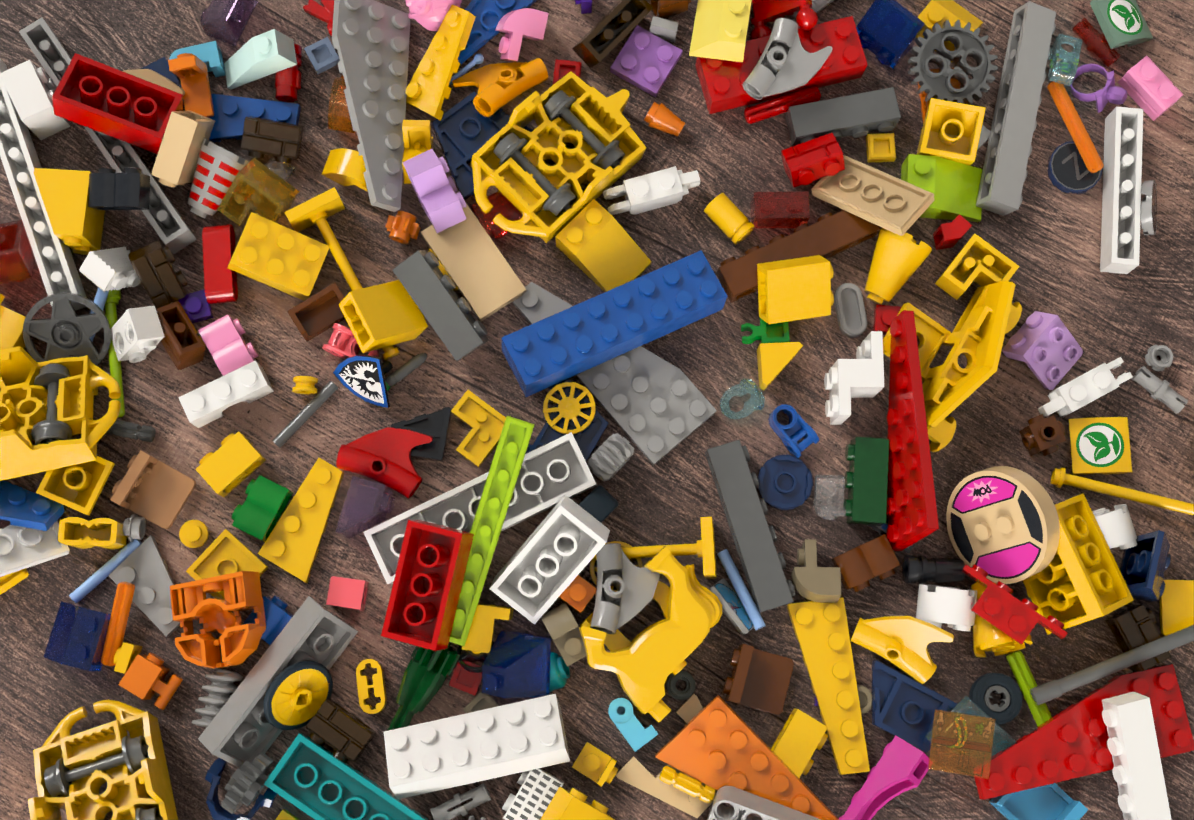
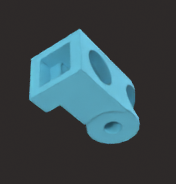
(208, 53)
(622, 715)

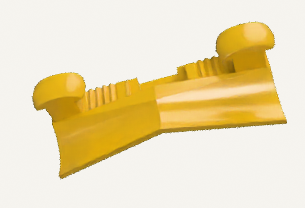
(978, 337)

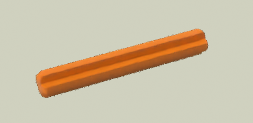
(1075, 127)

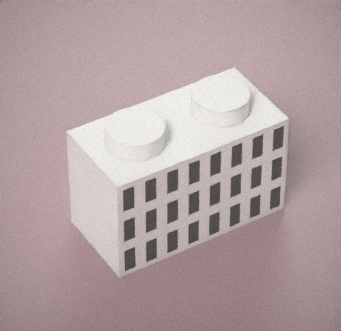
(533, 796)

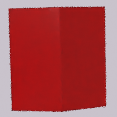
(950, 233)

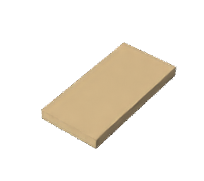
(874, 196)
(475, 265)

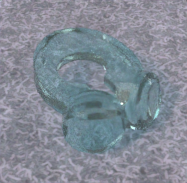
(755, 403)

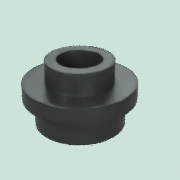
(690, 685)

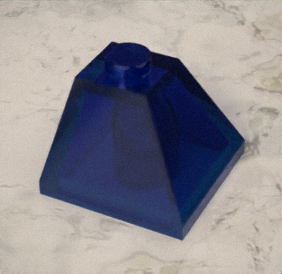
(517, 666)

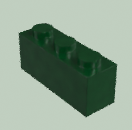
(867, 481)

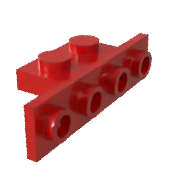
(1007, 612)

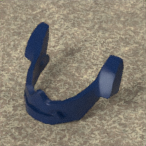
(217, 812)

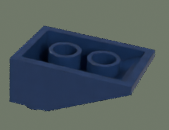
(1145, 566)

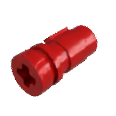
(289, 80)

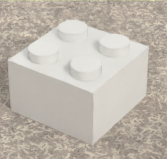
(32, 98)

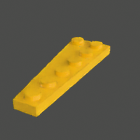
(830, 665)

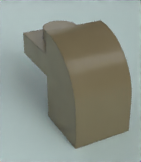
(815, 582)
(565, 633)

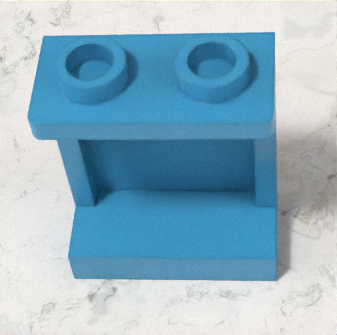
(1039, 803)

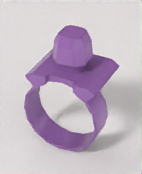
(1110, 92)

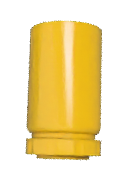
(729, 218)

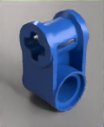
(793, 431)

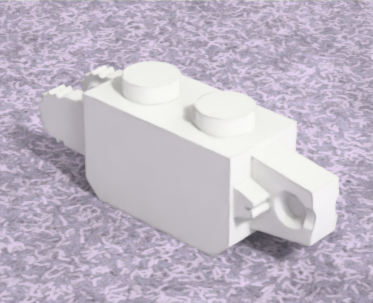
(652, 190)
(1084, 389)

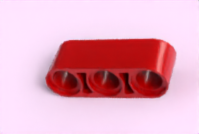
(218, 249)

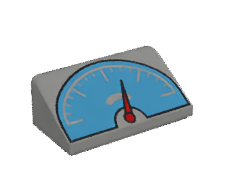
(732, 606)

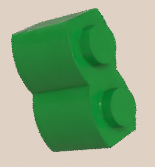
(261, 508)

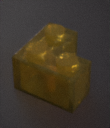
(257, 190)

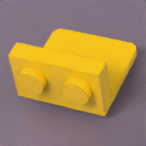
(1176, 606)

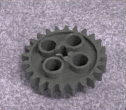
(966, 45)

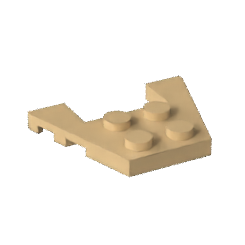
(638, 776)

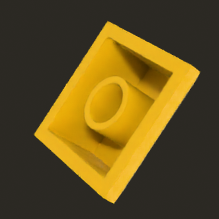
(941, 10)
(951, 131)
(77, 484)

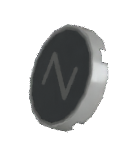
(1148, 209)

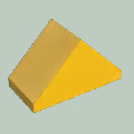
(773, 359)

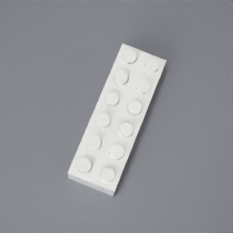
(475, 746)

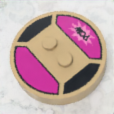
(1003, 524)

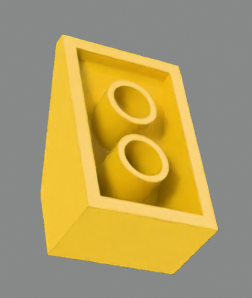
(601, 248)

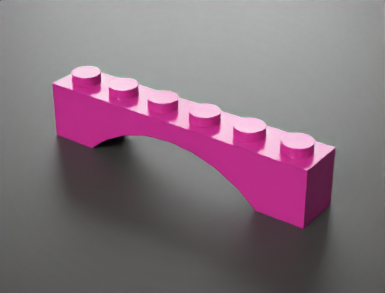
(897, 771)

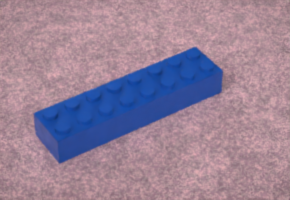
(613, 323)

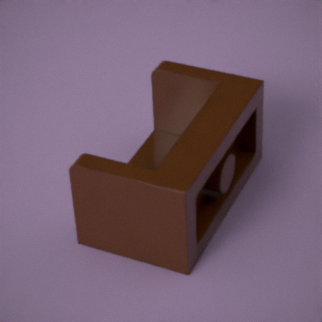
(318, 312)

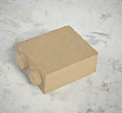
(181, 147)

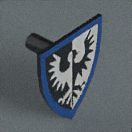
(365, 378)

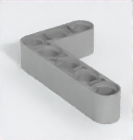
(748, 803)

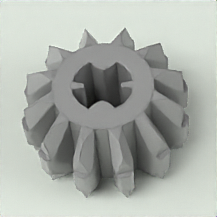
(610, 457)

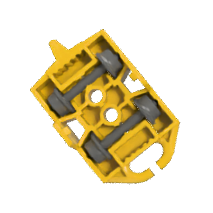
(516, 157)
(45, 407)
(73, 768)

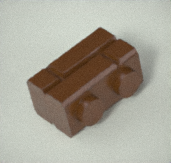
(180, 337)

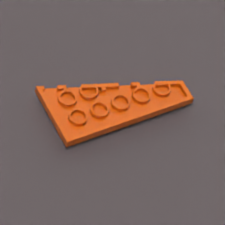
(727, 752)

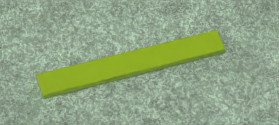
(490, 519)

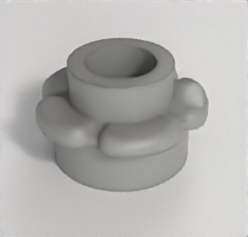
(1162, 351)
(134, 527)

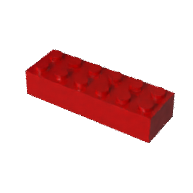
(723, 79)

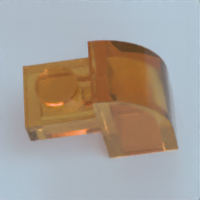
(338, 110)

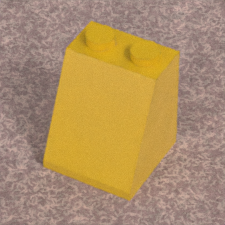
(66, 203)

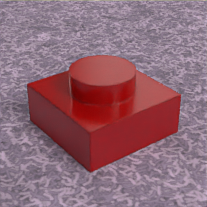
(883, 317)

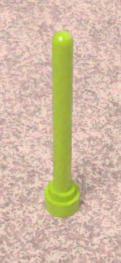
(115, 366)

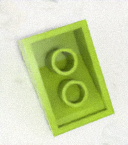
(951, 182)

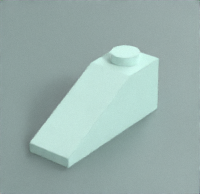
(259, 58)

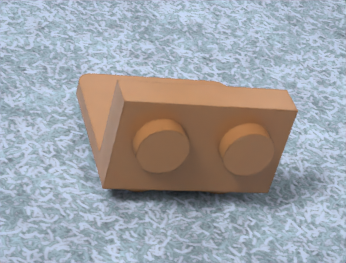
(153, 490)

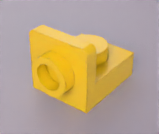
(595, 764)

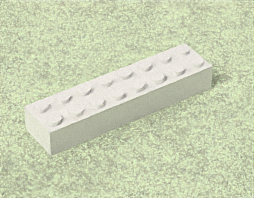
(542, 482)

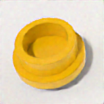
(193, 533)

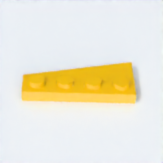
(432, 77)
(299, 530)

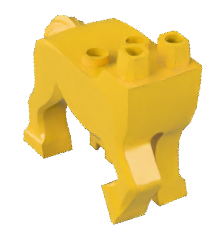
(662, 646)

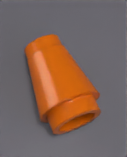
(664, 119)

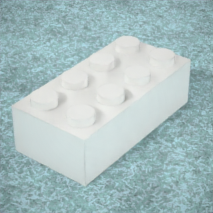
(550, 559)

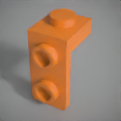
(194, 82)

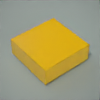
(880, 147)

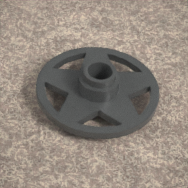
(65, 331)

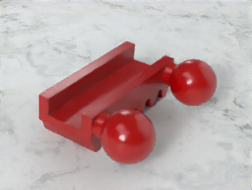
(770, 10)

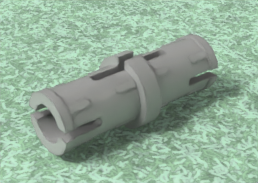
(1160, 389)
(479, 794)

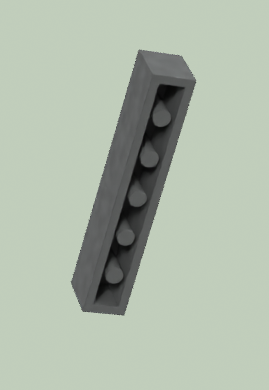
(749, 527)

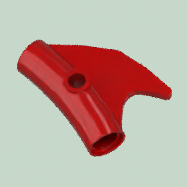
(393, 450)

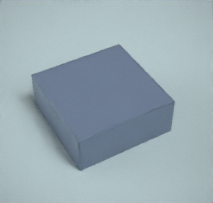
(322, 55)

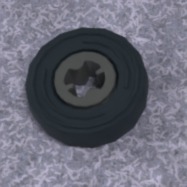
(997, 683)

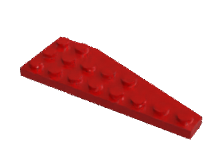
(910, 474)

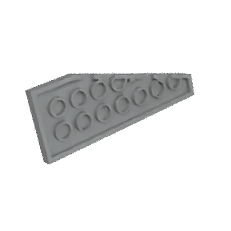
(374, 64)
(637, 389)

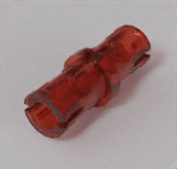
(1096, 42)

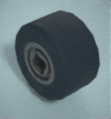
(599, 503)

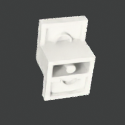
(855, 378)

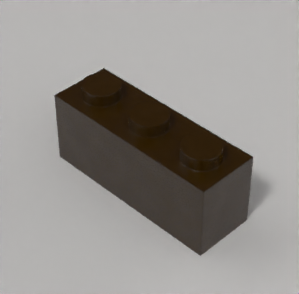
(611, 30)

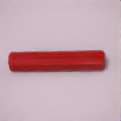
(781, 104)

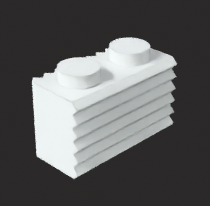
(110, 269)

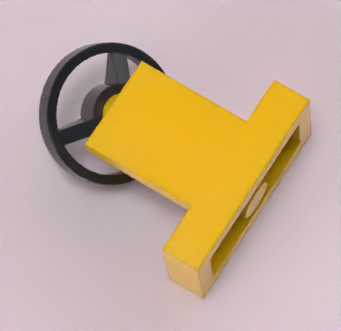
(481, 634)

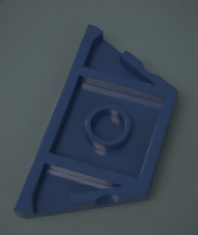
(904, 706)

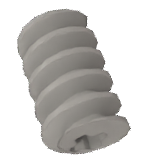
(218, 694)

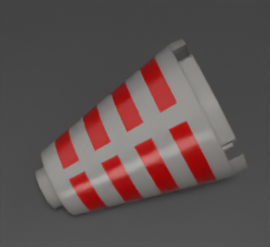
(213, 177)

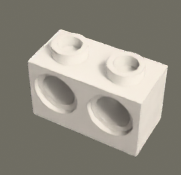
(136, 334)

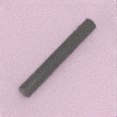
(305, 414)

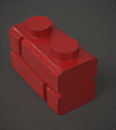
(813, 160)

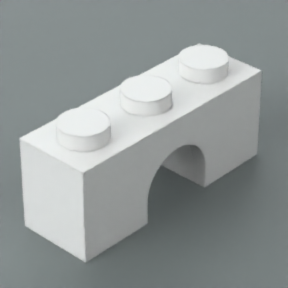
(238, 386)

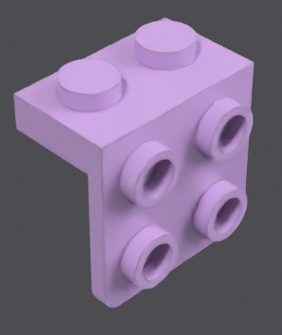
(1044, 347)

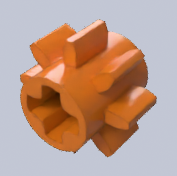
(402, 227)

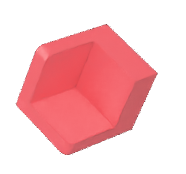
(347, 593)

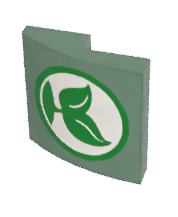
(1121, 22)

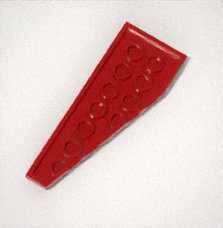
(1077, 737)

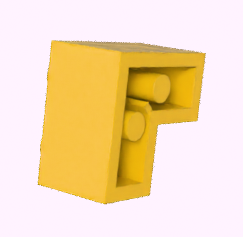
(975, 262)

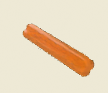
(117, 622)

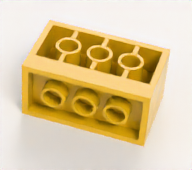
(1083, 574)

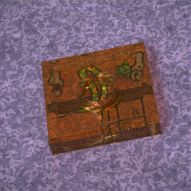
(961, 743)

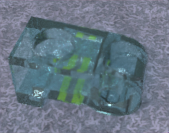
(1063, 63)

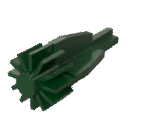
(422, 681)

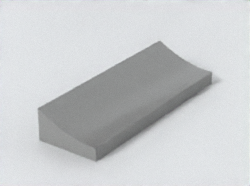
(240, 726)

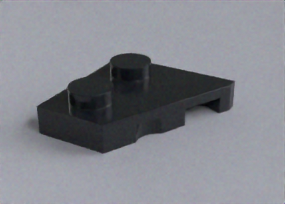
(434, 425)

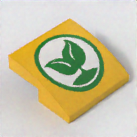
(1100, 445)

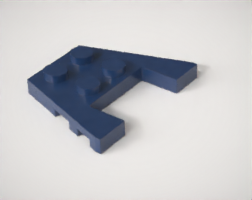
(462, 135)
(586, 439)

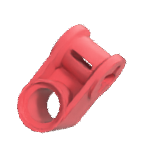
(343, 343)

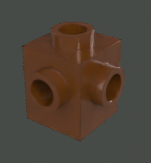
(1043, 435)

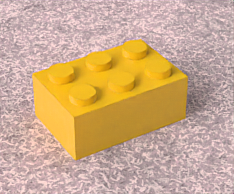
(278, 257)

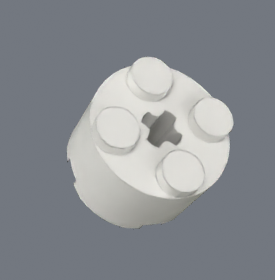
(1116, 526)
(946, 605)

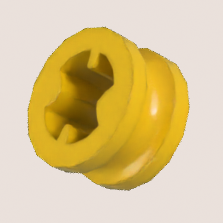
(305, 385)

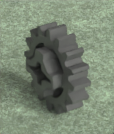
(247, 783)

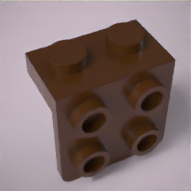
(758, 679)

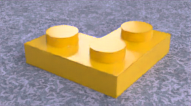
(485, 426)

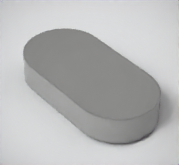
(850, 310)

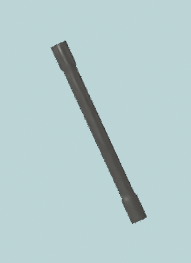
(1056, 688)

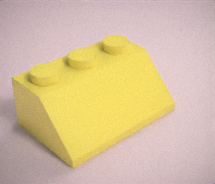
(721, 29)

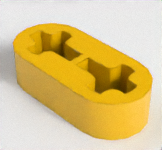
(364, 687)

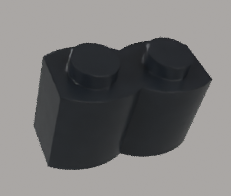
(119, 190)

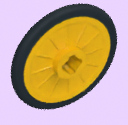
(297, 695)

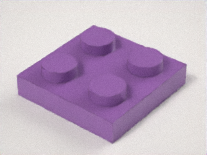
(646, 61)

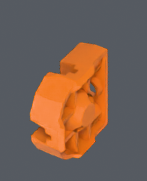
(237, 641)

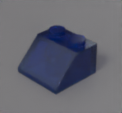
(889, 31)
(78, 637)

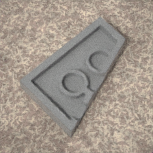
(152, 584)

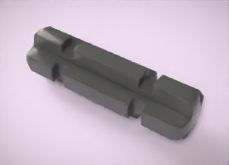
(132, 431)

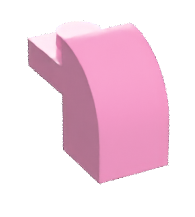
(520, 24)

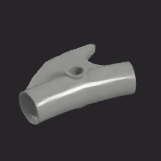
(784, 62)
(633, 585)

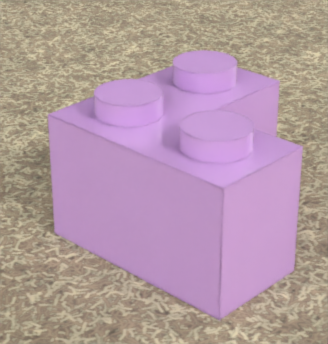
(435, 190)

